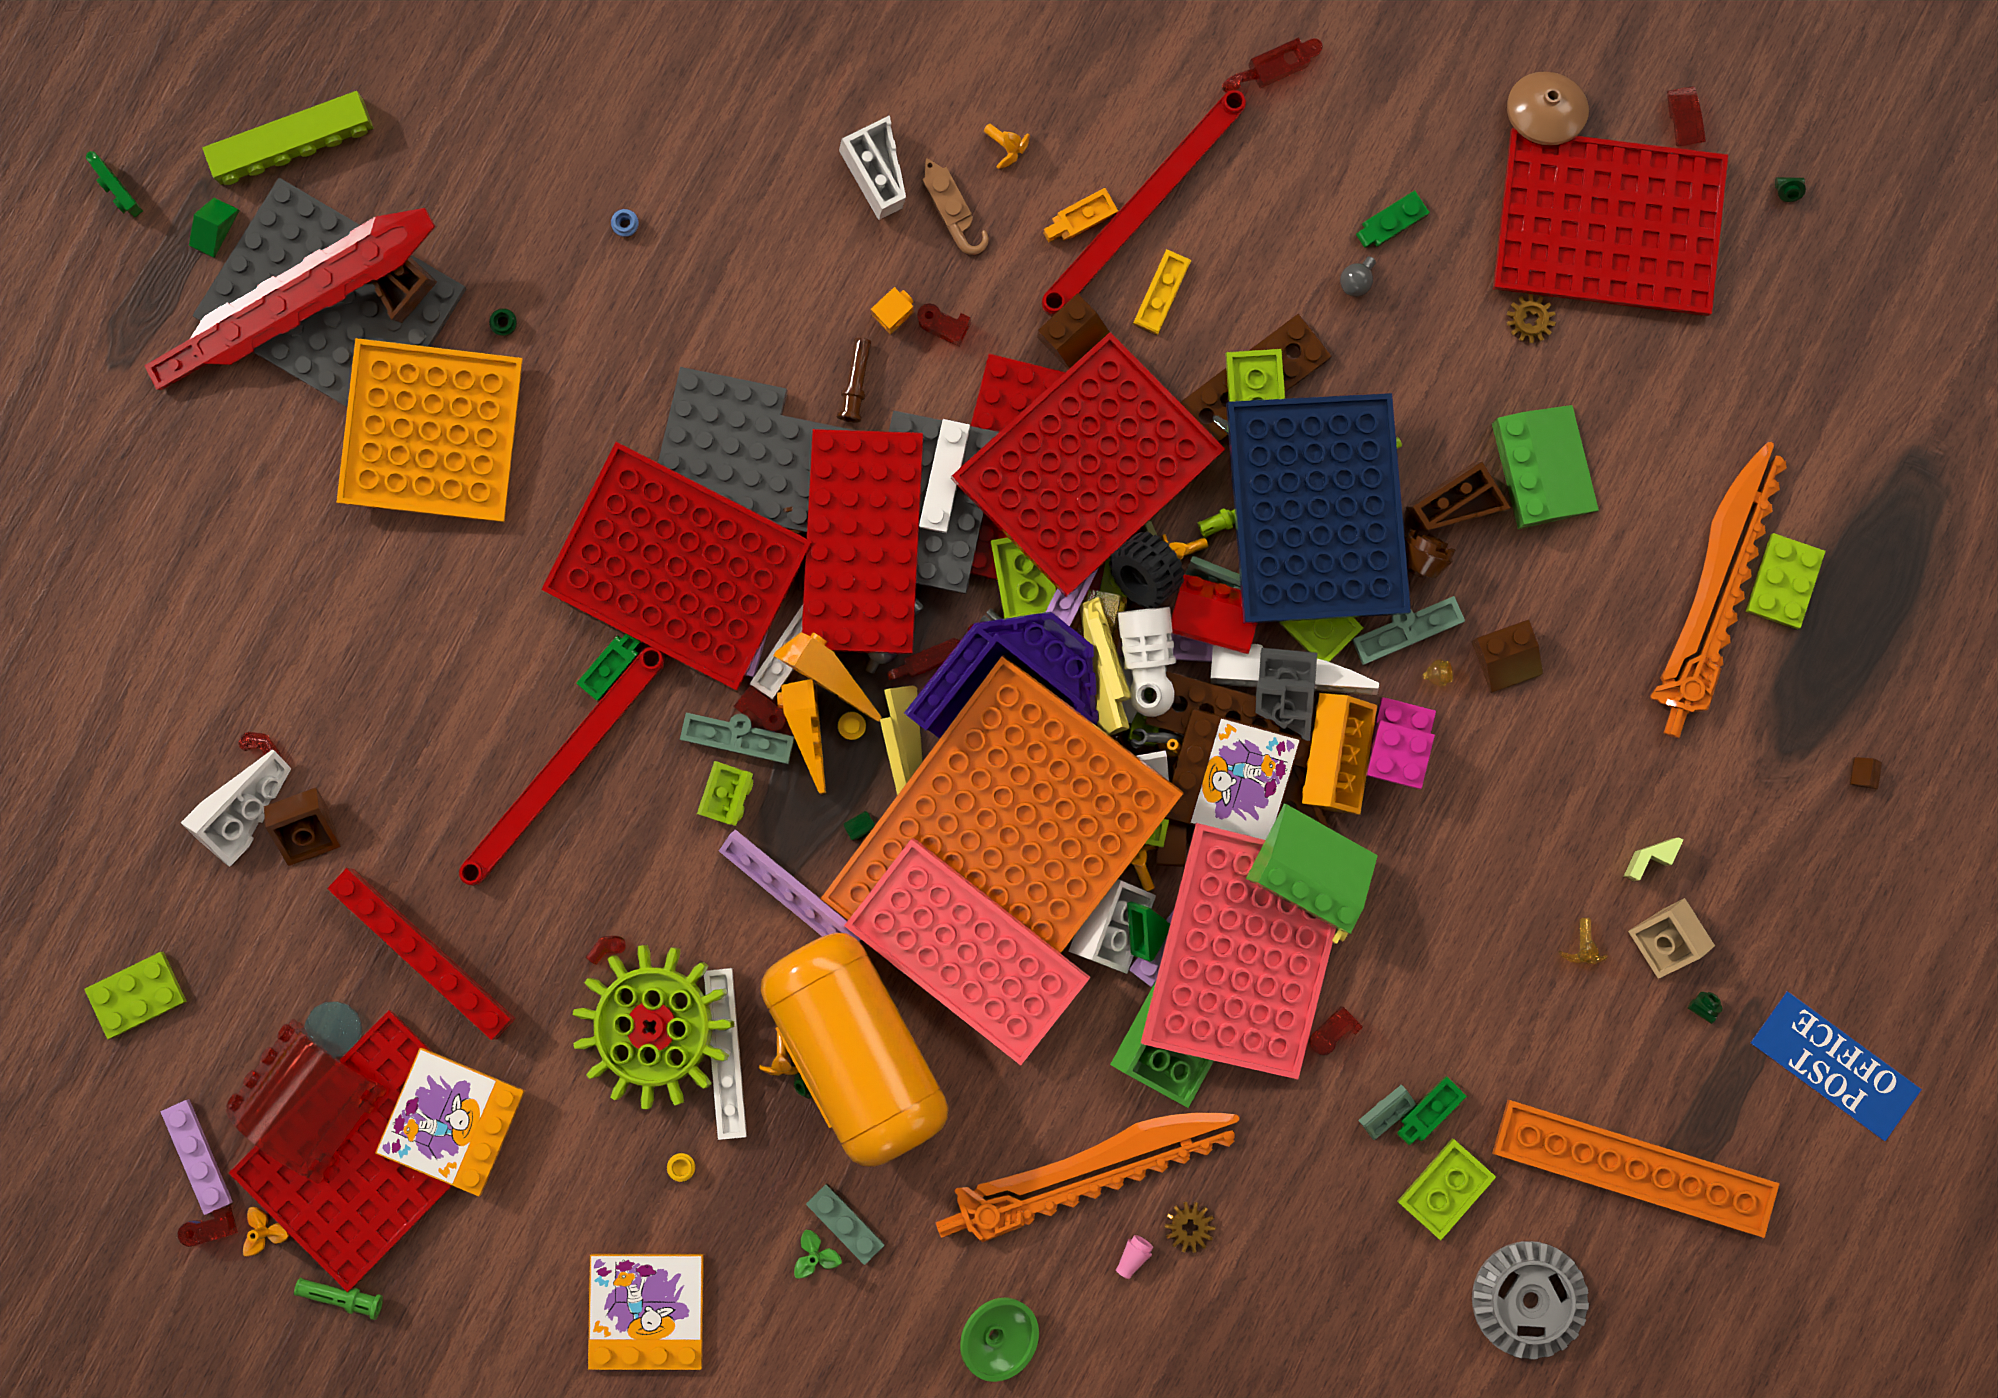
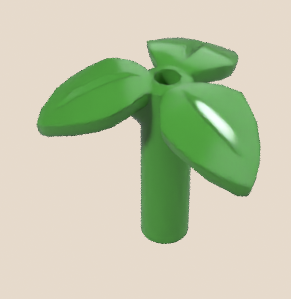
(806, 1265)

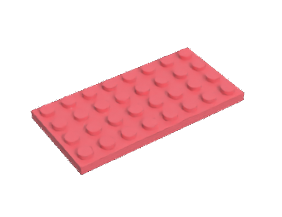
(967, 951)

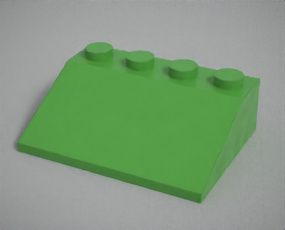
(1544, 466)
(1314, 869)
(1162, 1070)

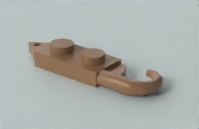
(951, 206)

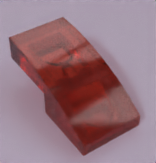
(1686, 116)

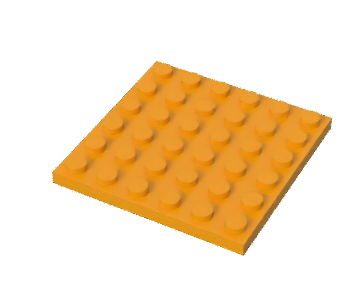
(429, 430)

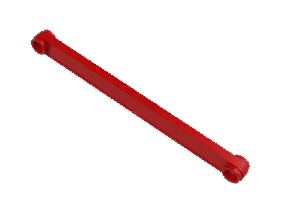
(1145, 201)
(561, 766)

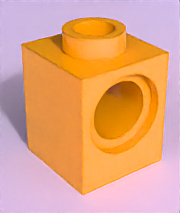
(893, 310)

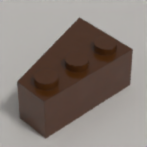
(404, 289)
(1459, 498)

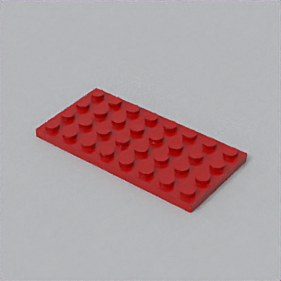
(863, 540)

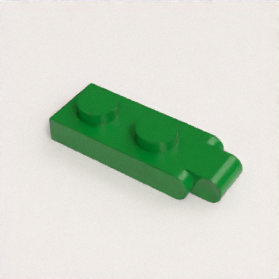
(109, 181)
(1392, 220)
(609, 666)
(1431, 1111)

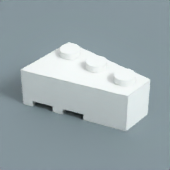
(875, 166)

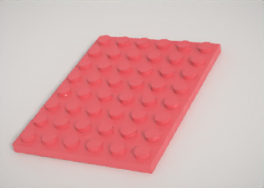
(1237, 964)

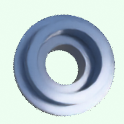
(621, 215)

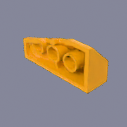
(816, 661)
(802, 713)

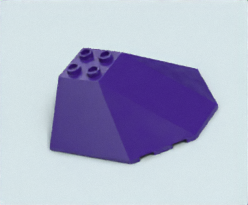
(1034, 642)

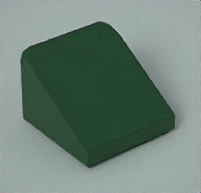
(859, 826)

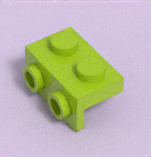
(725, 793)

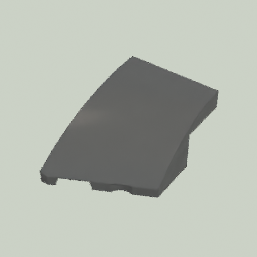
(1287, 689)

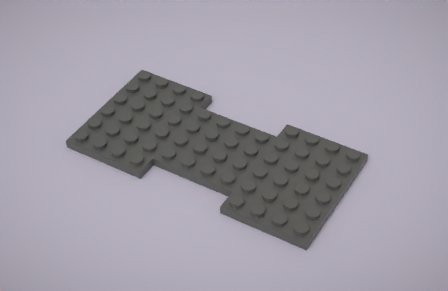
(742, 447)

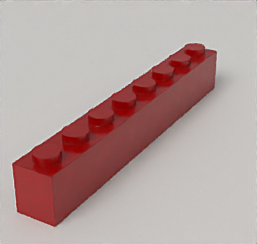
(421, 953)

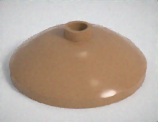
(1546, 119)

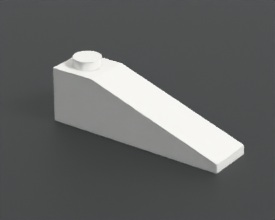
(232, 813)

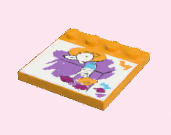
(450, 1121)
(646, 1312)

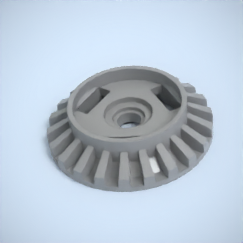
(1501, 1317)

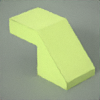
(1662, 853)

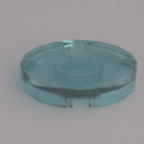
(334, 1027)

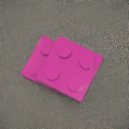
(1401, 743)

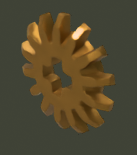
(1534, 308)
(1182, 1218)

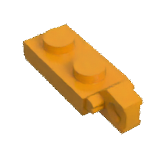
(1081, 216)

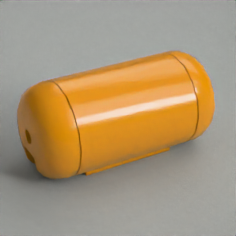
(853, 1049)

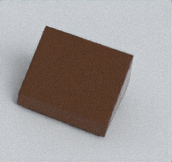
(1866, 772)

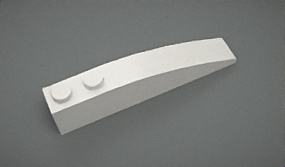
(1243, 669)

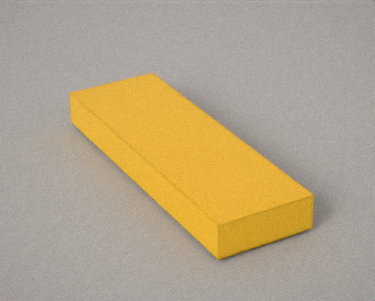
(1162, 292)

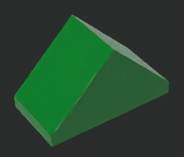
(212, 226)
(1146, 931)

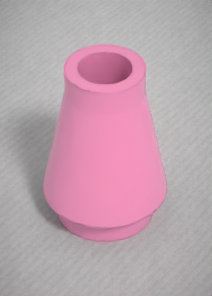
(1134, 1256)

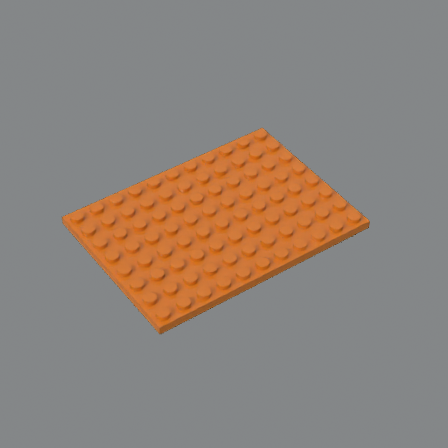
(1021, 807)

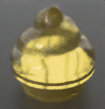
(1439, 673)

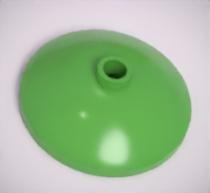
(1008, 1347)

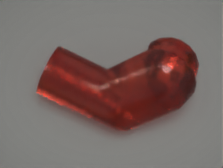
(256, 740)
(606, 945)

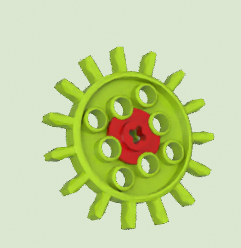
(695, 1017)

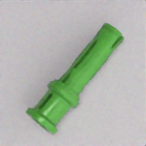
(352, 1301)

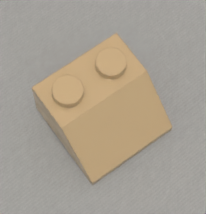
(1671, 938)

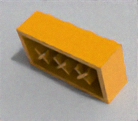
(1339, 753)

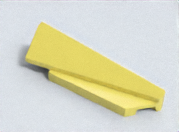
(1110, 678)
(902, 735)

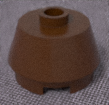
(1427, 554)

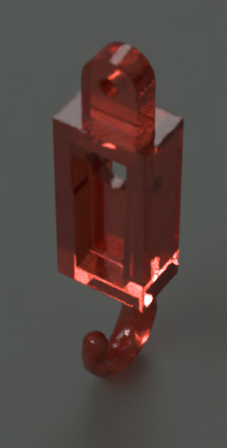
(1271, 65)
(925, 660)

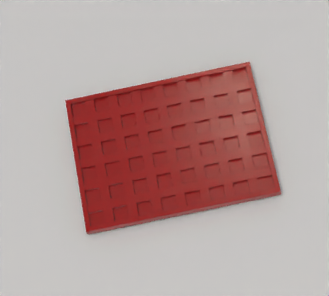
(1611, 223)
(364, 1197)

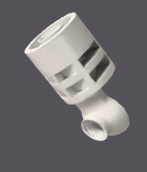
(1147, 651)

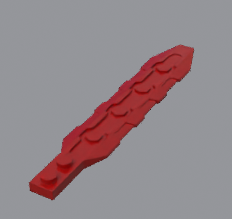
(296, 294)

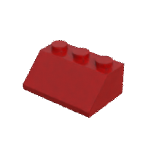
(1211, 614)

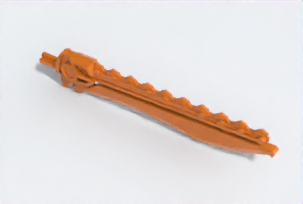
(1700, 675)
(1006, 1213)

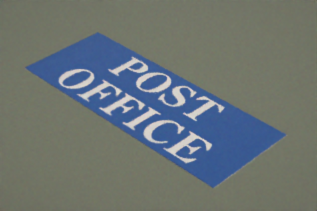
(1836, 1066)

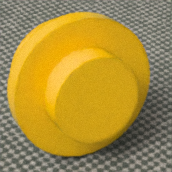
(851, 725)
(681, 1167)

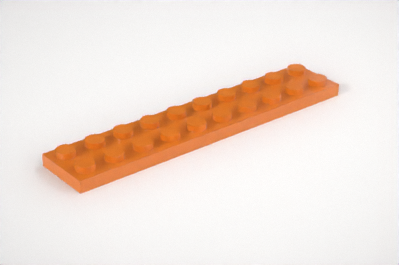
(1636, 1168)

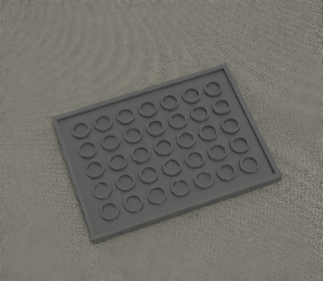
(322, 346)

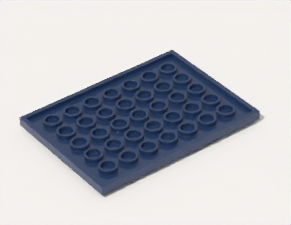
(1318, 508)

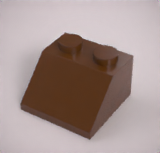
(1072, 331)
(1509, 655)
(301, 826)

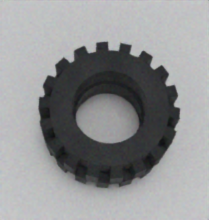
(1146, 570)

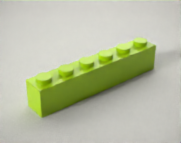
(288, 138)

